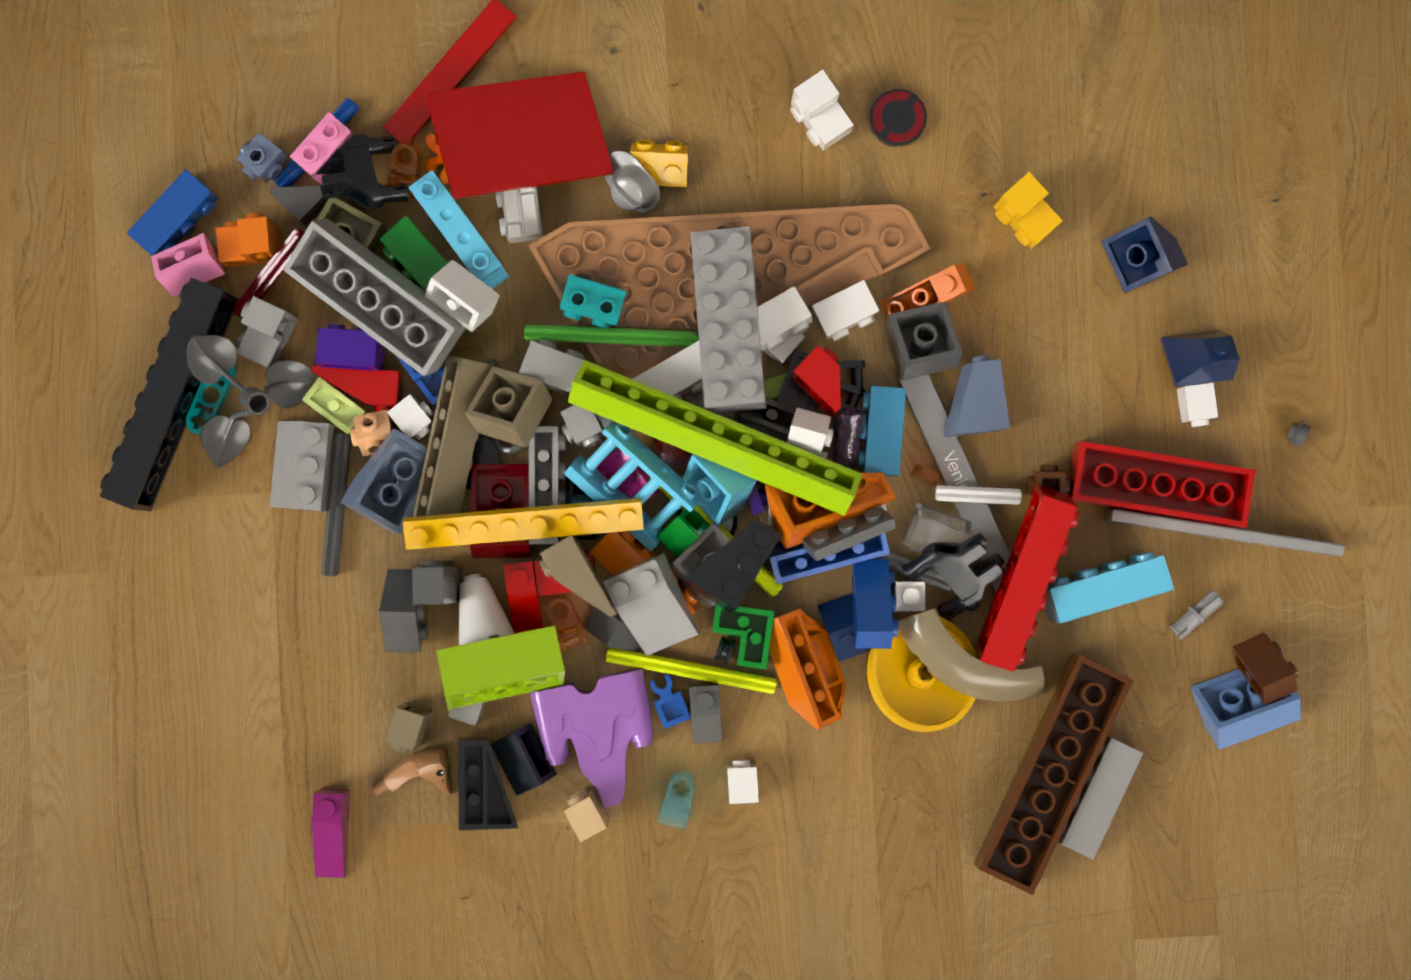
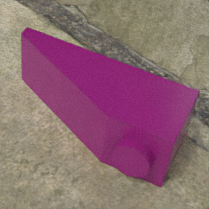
(330, 831)

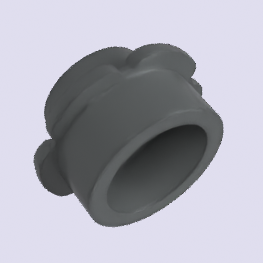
(1298, 433)

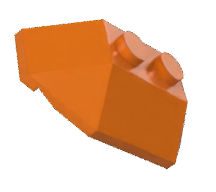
(807, 668)

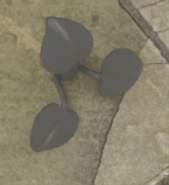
(210, 359)

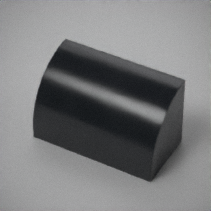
(523, 759)

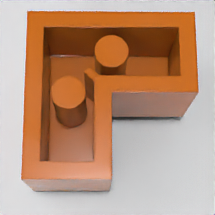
(248, 241)

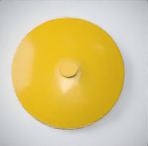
(912, 694)

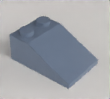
(388, 482)

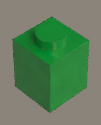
(683, 531)

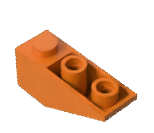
(938, 288)

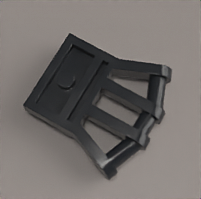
(795, 397)

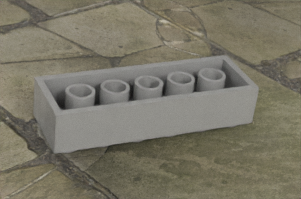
(373, 296)
(728, 320)

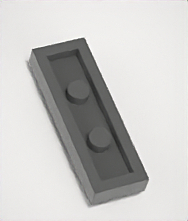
(848, 533)

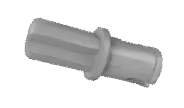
(1196, 614)

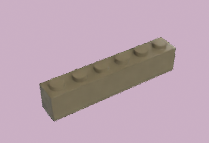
(450, 440)

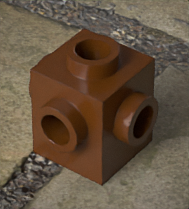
(1051, 472)

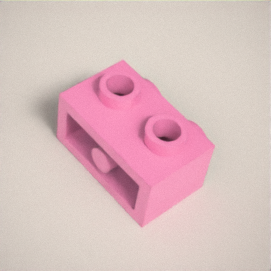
(185, 260)

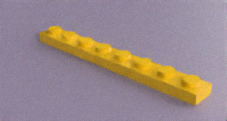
(523, 523)

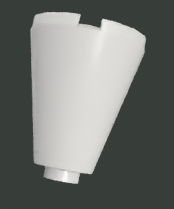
(480, 612)

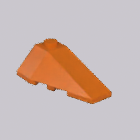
(799, 518)

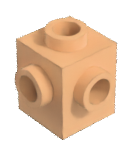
(371, 431)

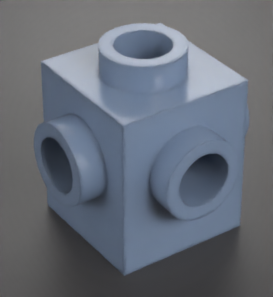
(261, 159)

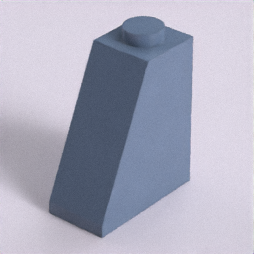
(978, 399)

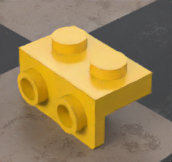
(664, 162)

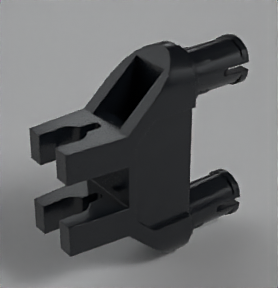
(353, 176)
(960, 571)

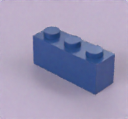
(173, 214)
(874, 604)

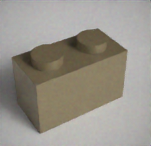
(408, 727)

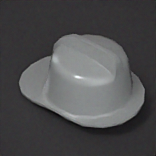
(631, 184)

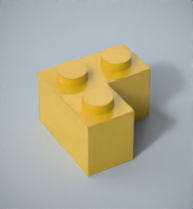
(1027, 211)

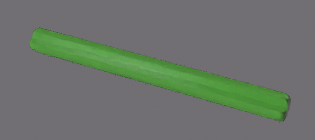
(610, 336)

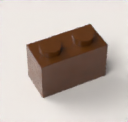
(1265, 668)

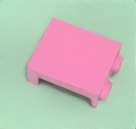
(321, 145)

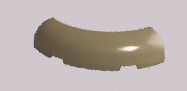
(960, 670)

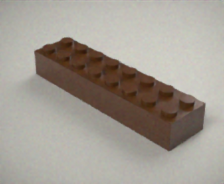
(1053, 773)

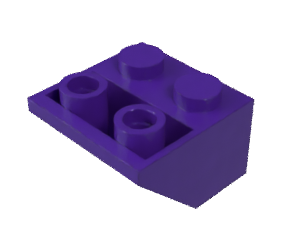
(348, 349)

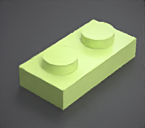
(333, 405)

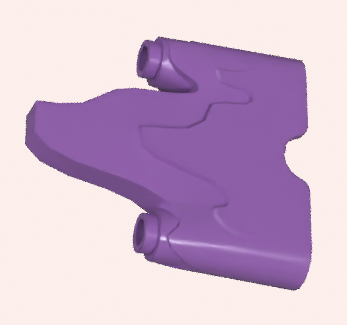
(599, 726)

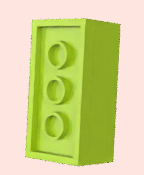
(501, 667)

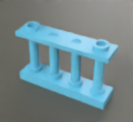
(458, 230)
(599, 488)

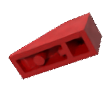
(376, 388)
(523, 597)

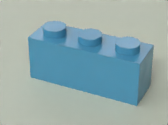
(882, 430)

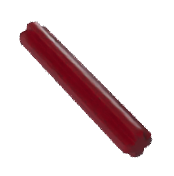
(270, 272)

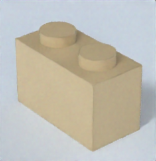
(586, 814)

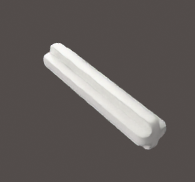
(978, 494)

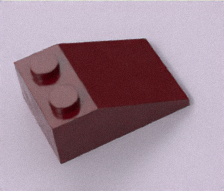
(499, 489)

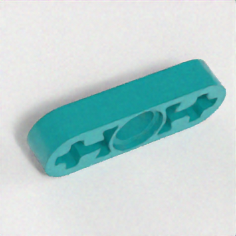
(217, 406)

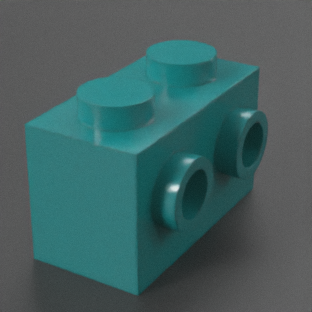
(592, 300)

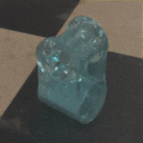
(676, 804)

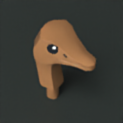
(425, 763)

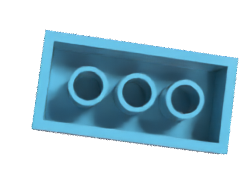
(1107, 588)

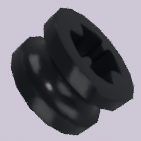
(724, 650)

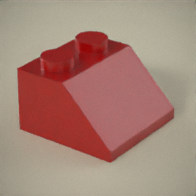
(820, 378)

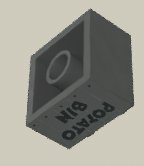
(923, 340)

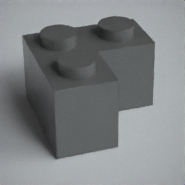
(399, 618)

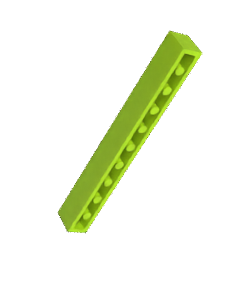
(714, 437)

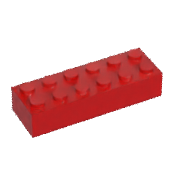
(1161, 484)
(1027, 577)

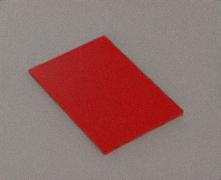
(518, 134)

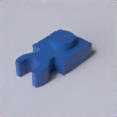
(671, 706)

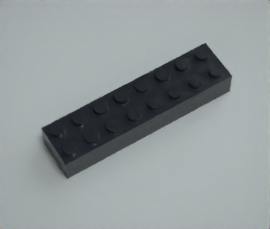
(163, 405)

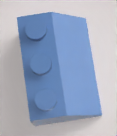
(1235, 711)

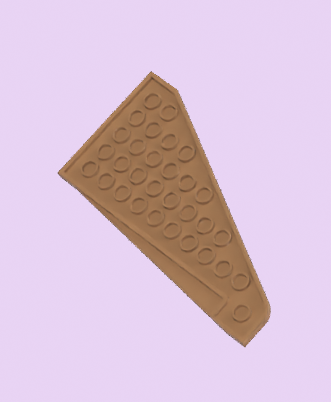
(653, 262)

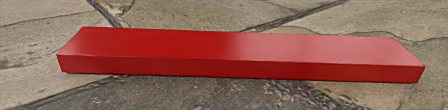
(451, 69)

